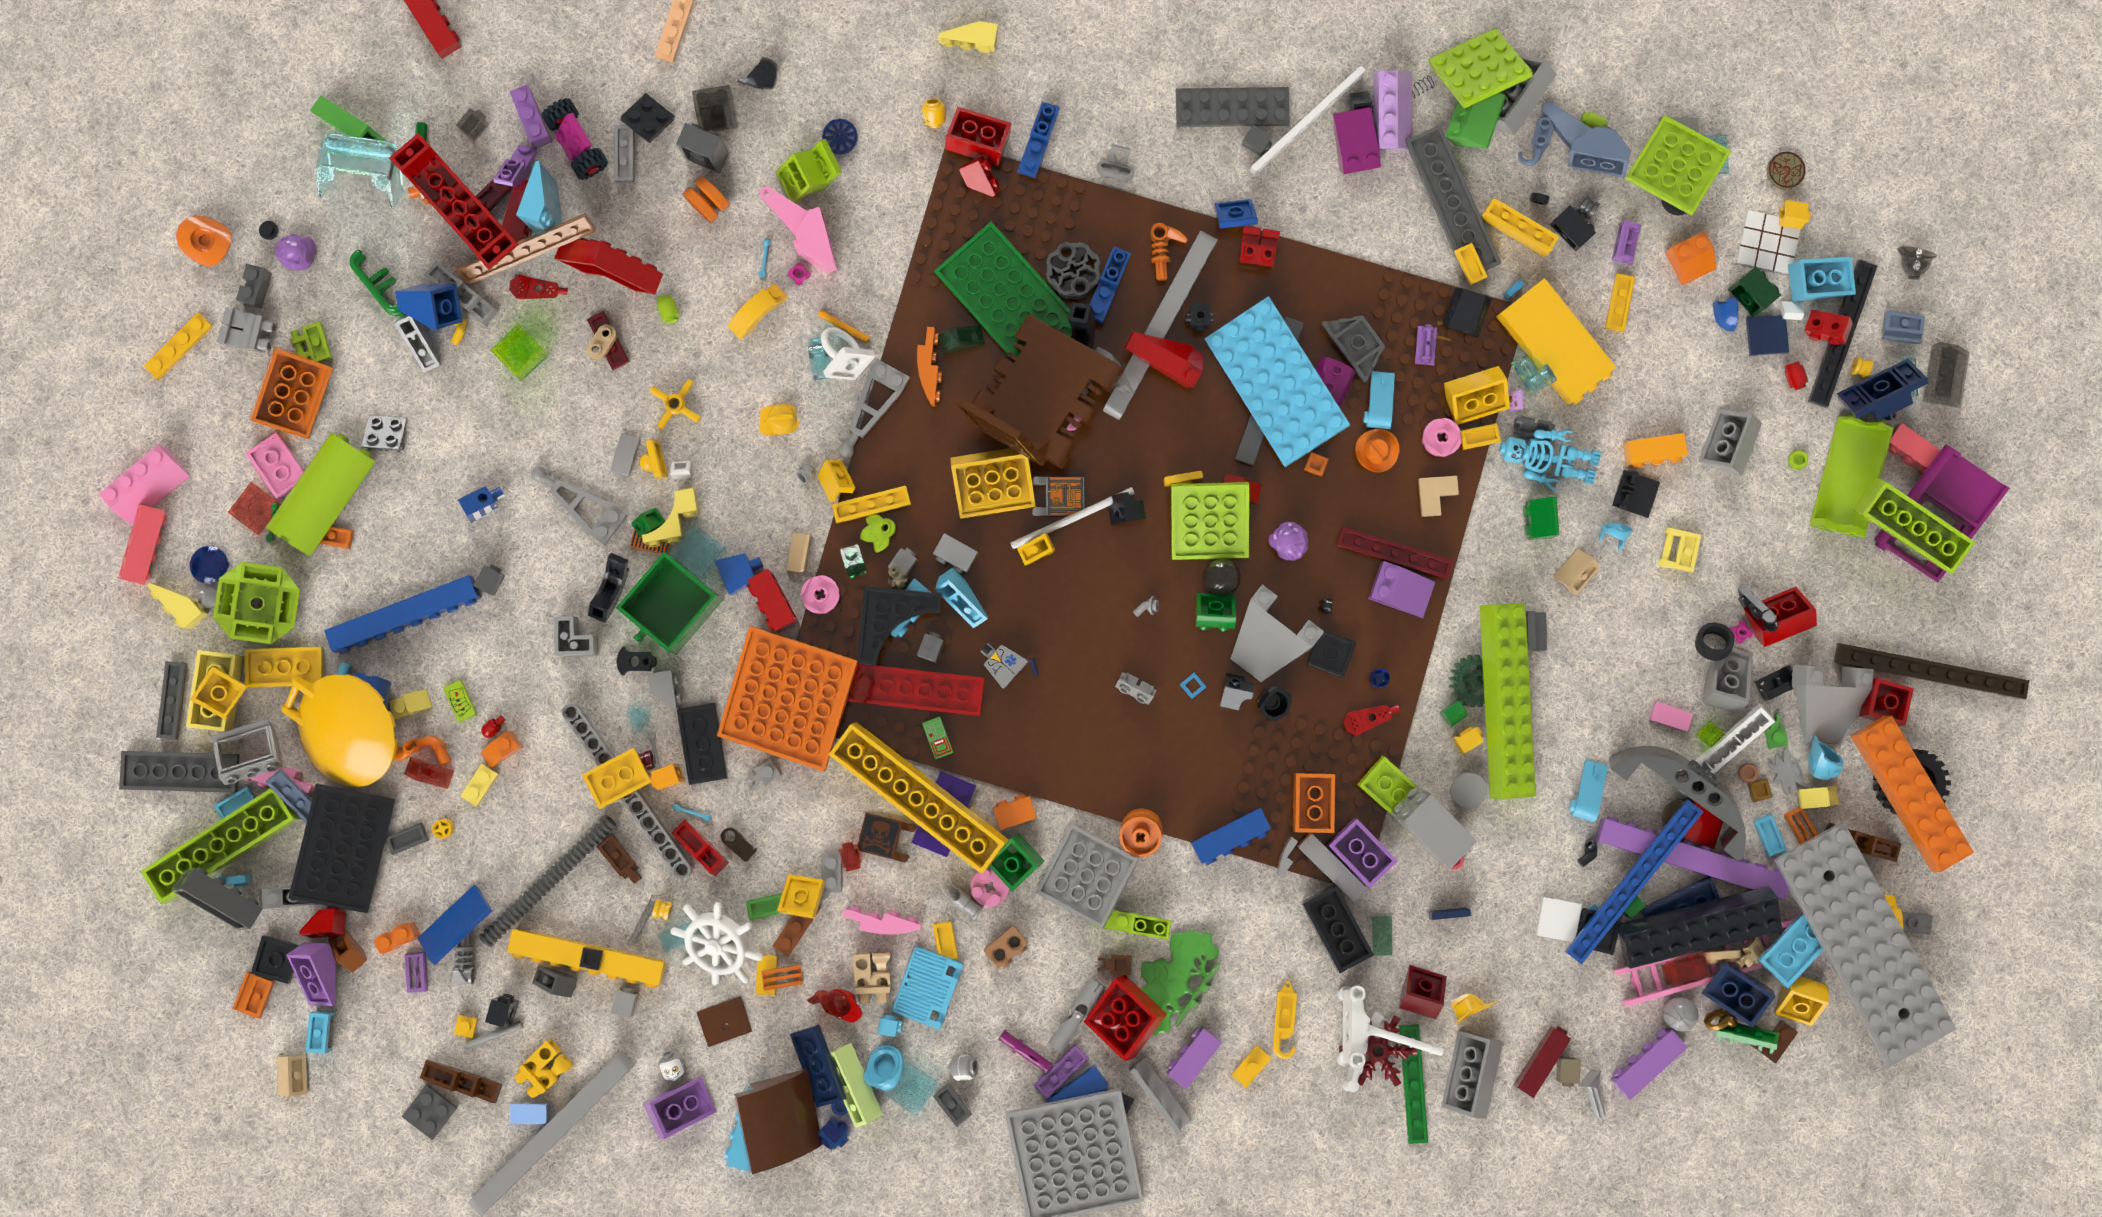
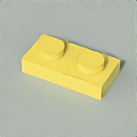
(479, 785)

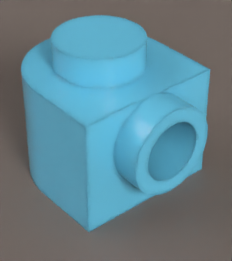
(889, 1025)

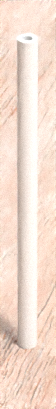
(1067, 520)

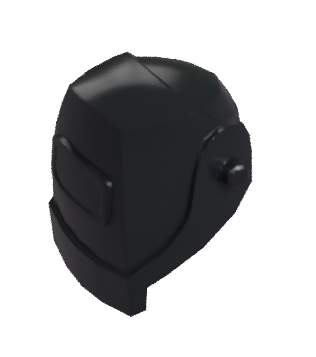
(762, 76)
(1274, 703)

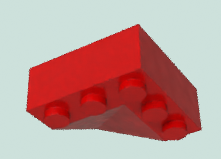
(1125, 1018)

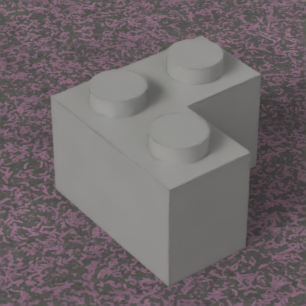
(569, 642)

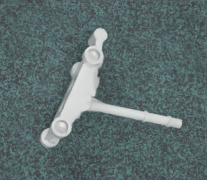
(1356, 1032)

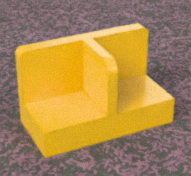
(835, 479)

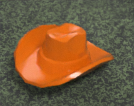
(203, 240)

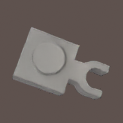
(766, 773)

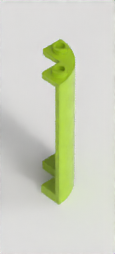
(1850, 468)
(321, 493)

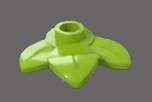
(876, 533)

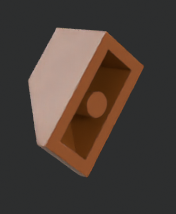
(347, 951)

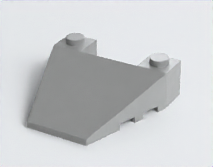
(1267, 644)
(1829, 709)

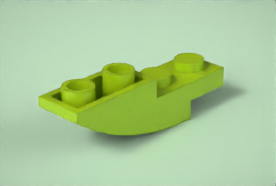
(1139, 924)

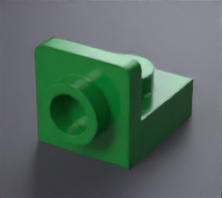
(648, 522)

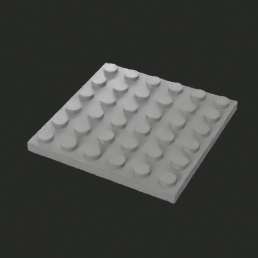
(1074, 1155)

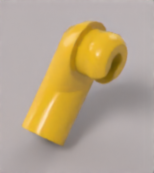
(459, 332)

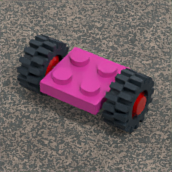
(570, 135)

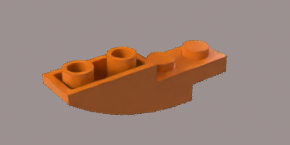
(929, 373)

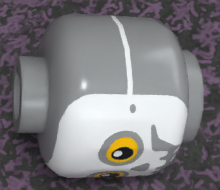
(672, 1066)
(963, 1067)

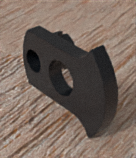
(624, 661)

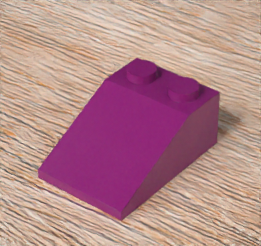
(1356, 141)

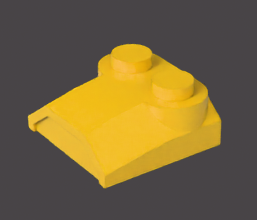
(218, 692)

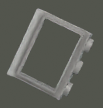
(253, 767)

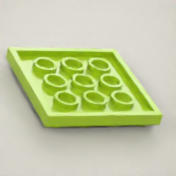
(1480, 68)
(1678, 165)
(1210, 520)

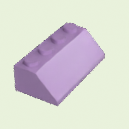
(1392, 108)

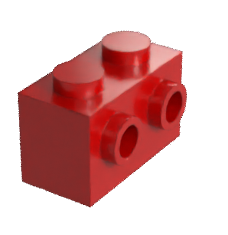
(1828, 327)

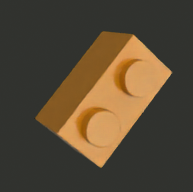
(667, 777)

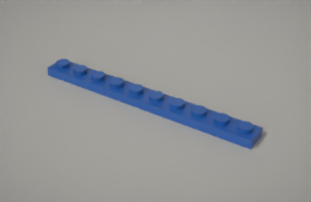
(1634, 881)

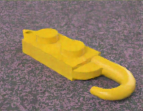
(1284, 1019)

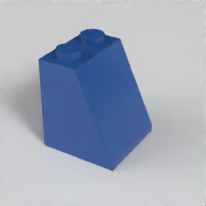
(431, 304)

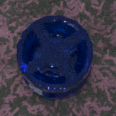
(1382, 679)

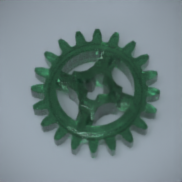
(1460, 675)

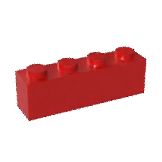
(434, 26)
(512, 223)

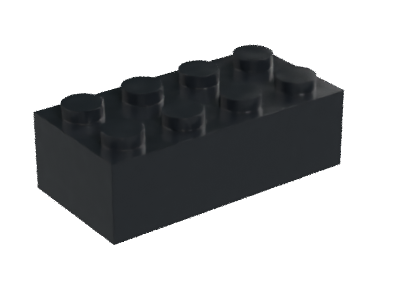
(1337, 928)

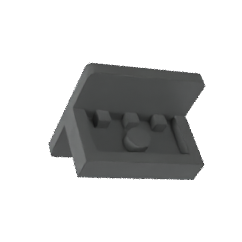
(1536, 631)

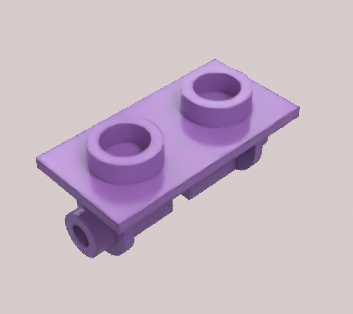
(1425, 345)

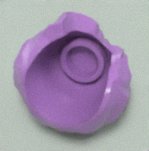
(295, 252)
(1289, 541)

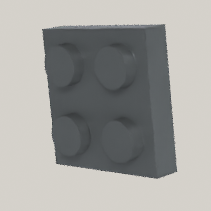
(429, 1112)

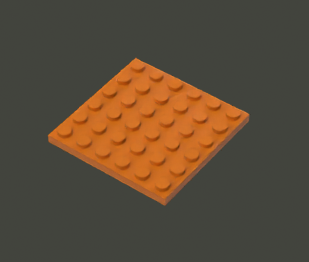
(787, 698)

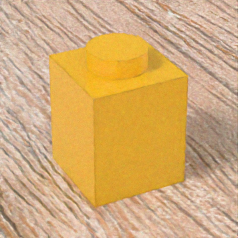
(1794, 214)

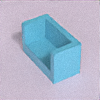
(318, 1032)

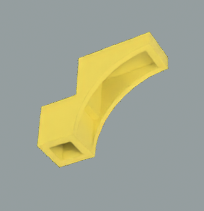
(684, 506)

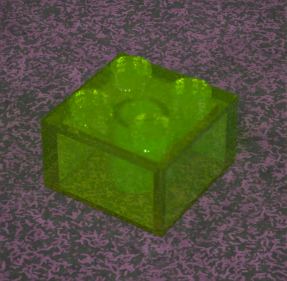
(519, 352)

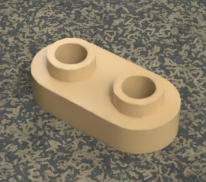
(602, 342)
(1729, 955)

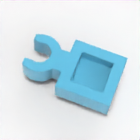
(237, 881)

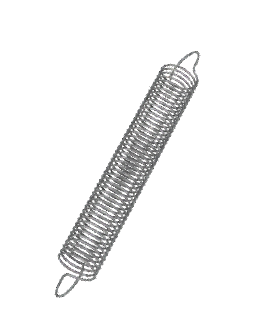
(642, 921)

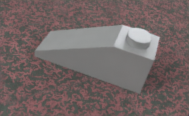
(418, 341)

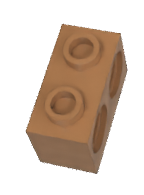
(1002, 942)

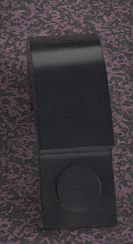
(1082, 324)
(610, 588)

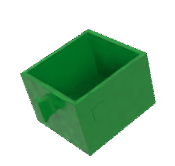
(669, 604)

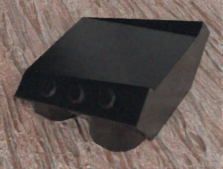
(1466, 312)

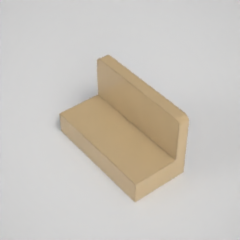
(799, 553)
(1577, 571)
(292, 1075)

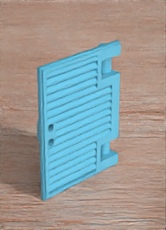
(927, 987)

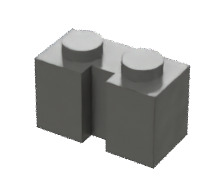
(256, 286)

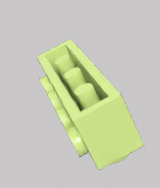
(860, 1097)

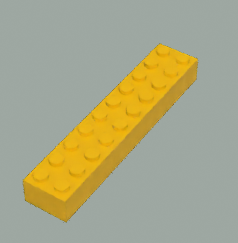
(918, 797)

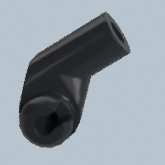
(1591, 851)

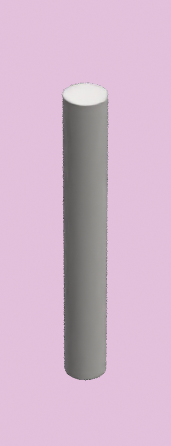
(494, 1034)

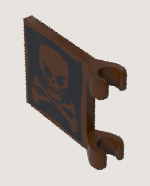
(881, 836)

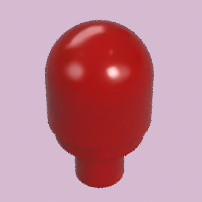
(492, 727)

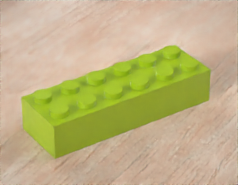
(1914, 525)

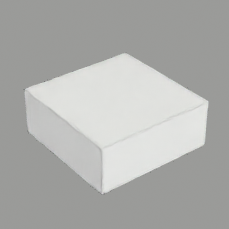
(1791, 310)

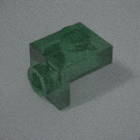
(853, 561)

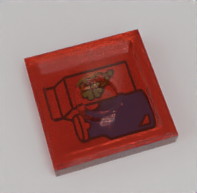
(253, 508)

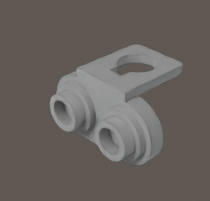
(1115, 168)

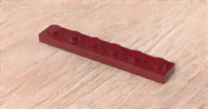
(1394, 553)

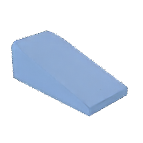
(529, 1113)

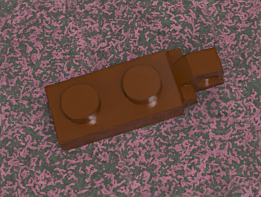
(619, 858)

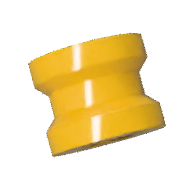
(1861, 367)
(439, 829)
(662, 909)

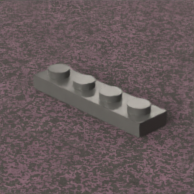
(171, 700)

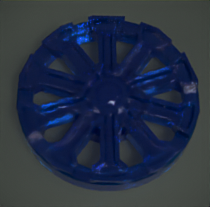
(840, 136)

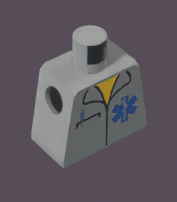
(1003, 663)

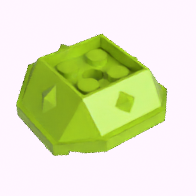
(252, 581)

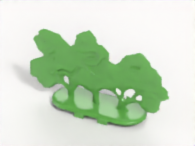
(1169, 980)

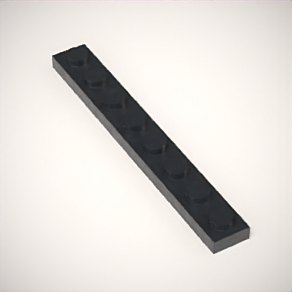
(1836, 354)

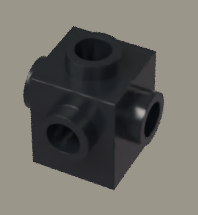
(1199, 310)

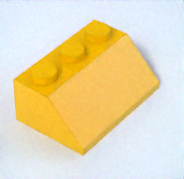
(1477, 395)

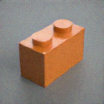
(1014, 812)

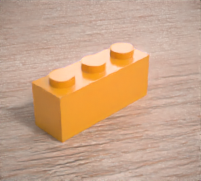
(1655, 450)

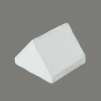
(681, 470)

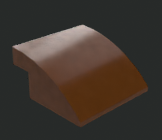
(778, 1120)

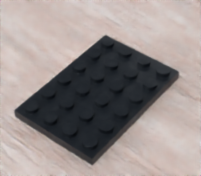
(341, 848)

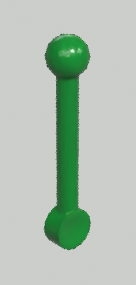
(274, 507)

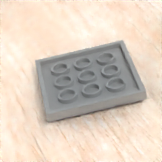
(1087, 876)

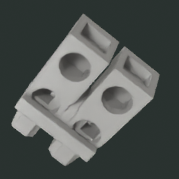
(252, 334)

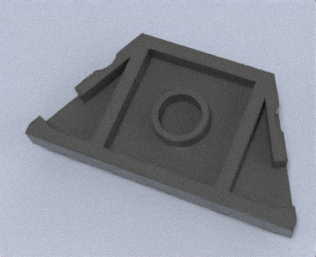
(1356, 343)

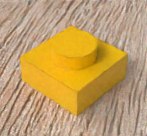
(466, 1026)

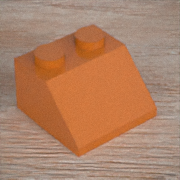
(1692, 258)

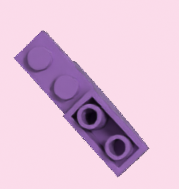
(518, 167)

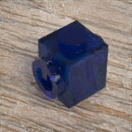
(834, 1134)

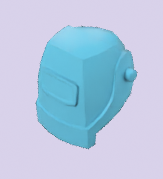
(1824, 761)

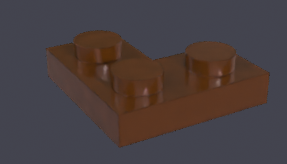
(1786, 1036)

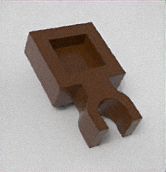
(1118, 964)

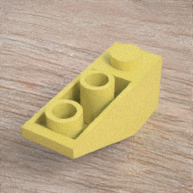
(974, 35)
(183, 608)

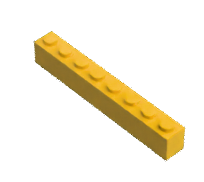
(568, 952)

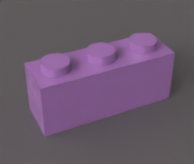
(530, 116)
(1193, 1057)

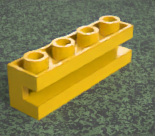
(1519, 227)

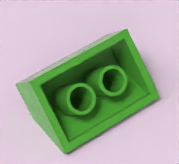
(1476, 123)

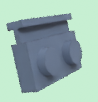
(1903, 327)

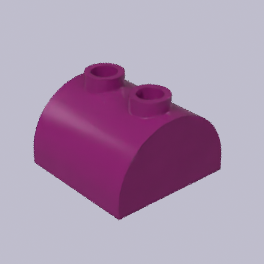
(1336, 377)

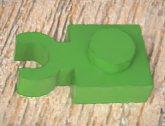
(1776, 735)

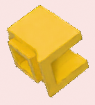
(1468, 739)

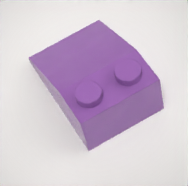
(1401, 589)
(315, 972)
(679, 1108)

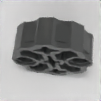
(1056, 260)

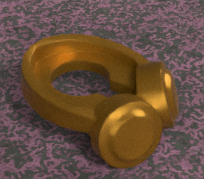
(1729, 1020)

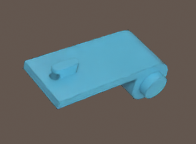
(1381, 401)
(1590, 791)

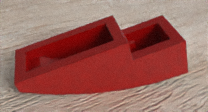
(700, 848)

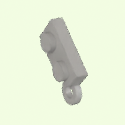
(831, 873)

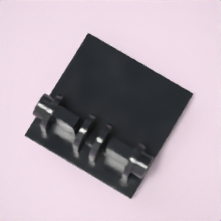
(1636, 493)

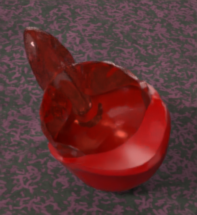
(838, 1003)

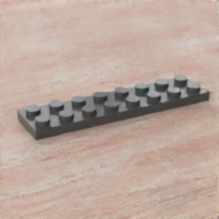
(1450, 195)

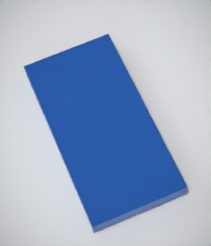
(454, 924)

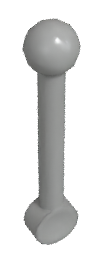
(651, 735)

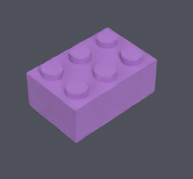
(1362, 852)

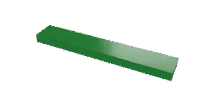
(1414, 1090)

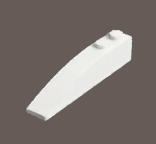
(1735, 740)

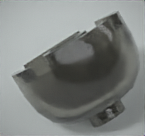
(1221, 577)

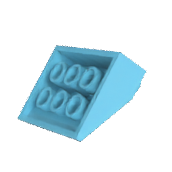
(540, 201)

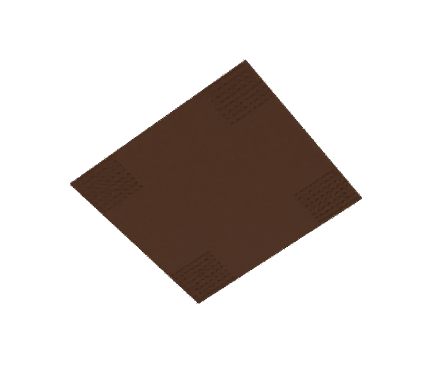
(1069, 727)

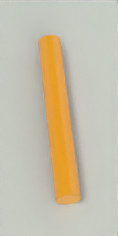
(843, 326)

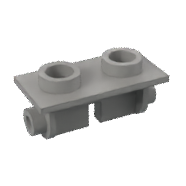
(1127, 684)

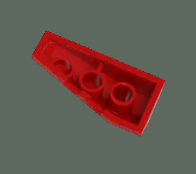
(1169, 357)

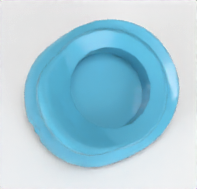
(884, 1067)

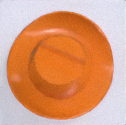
(1377, 450)

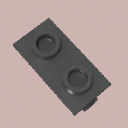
(1527, 427)

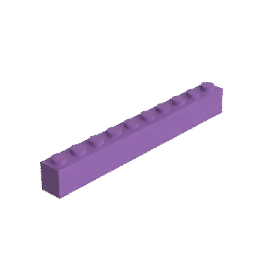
(1694, 859)

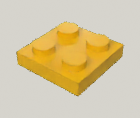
(801, 896)

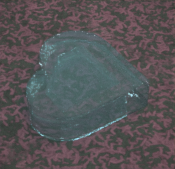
(638, 717)

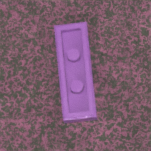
(1061, 1071)

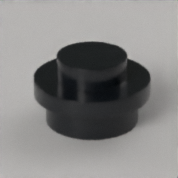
(268, 230)

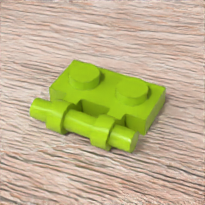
(316, 342)

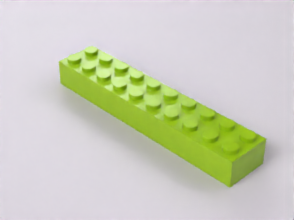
(1507, 701)

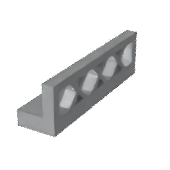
(1160, 1095)

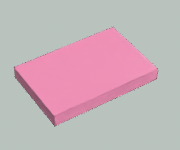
(276, 465)

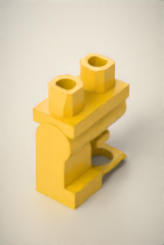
(537, 1071)

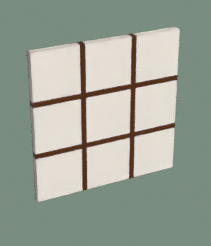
(1767, 243)

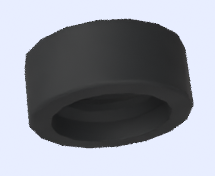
(1718, 629)

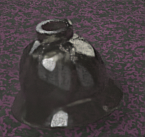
(1915, 260)

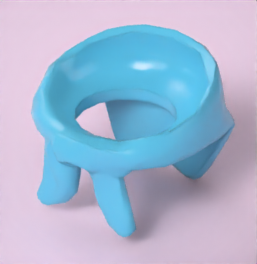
(1618, 531)

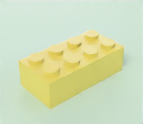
(199, 716)

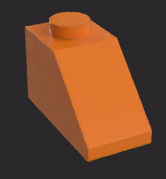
(501, 748)

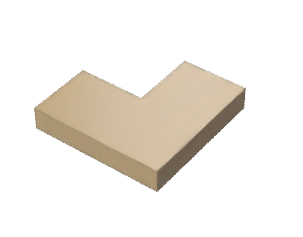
(1432, 489)

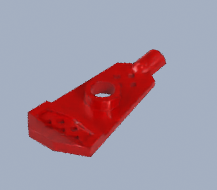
(529, 288)
(1362, 720)

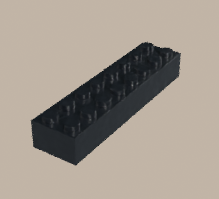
(1700, 927)

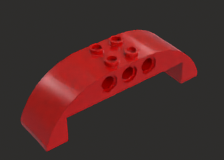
(462, 211)

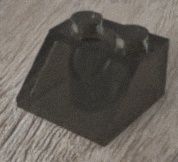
(715, 108)

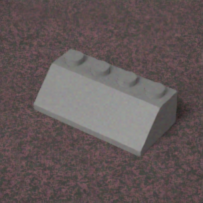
(1524, 96)
(1472, 1074)

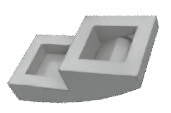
(625, 454)
(1284, 863)

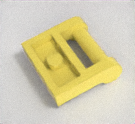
(1685, 553)

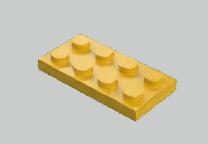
(279, 665)

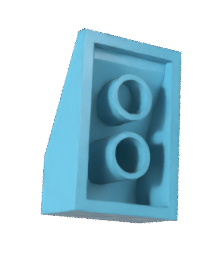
(1821, 278)

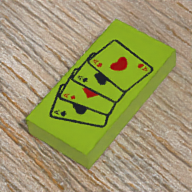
(460, 701)

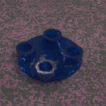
(208, 564)

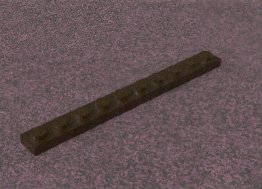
(1931, 671)

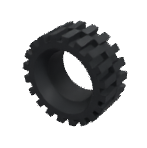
(1934, 772)

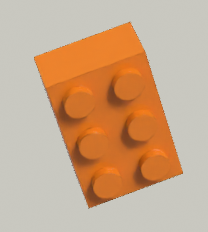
(1314, 803)

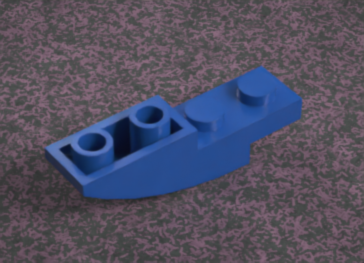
(1039, 139)
(1109, 283)

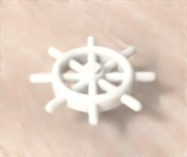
(716, 943)

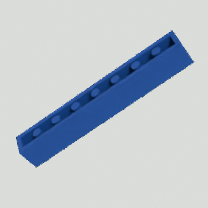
(402, 614)

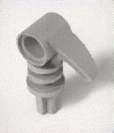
(463, 973)

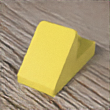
(410, 704)
(1818, 797)

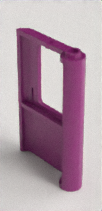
(1959, 491)

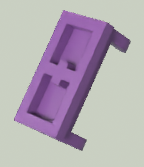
(1626, 242)

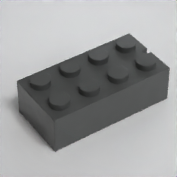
(217, 899)

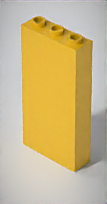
(1557, 338)

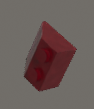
(1423, 992)

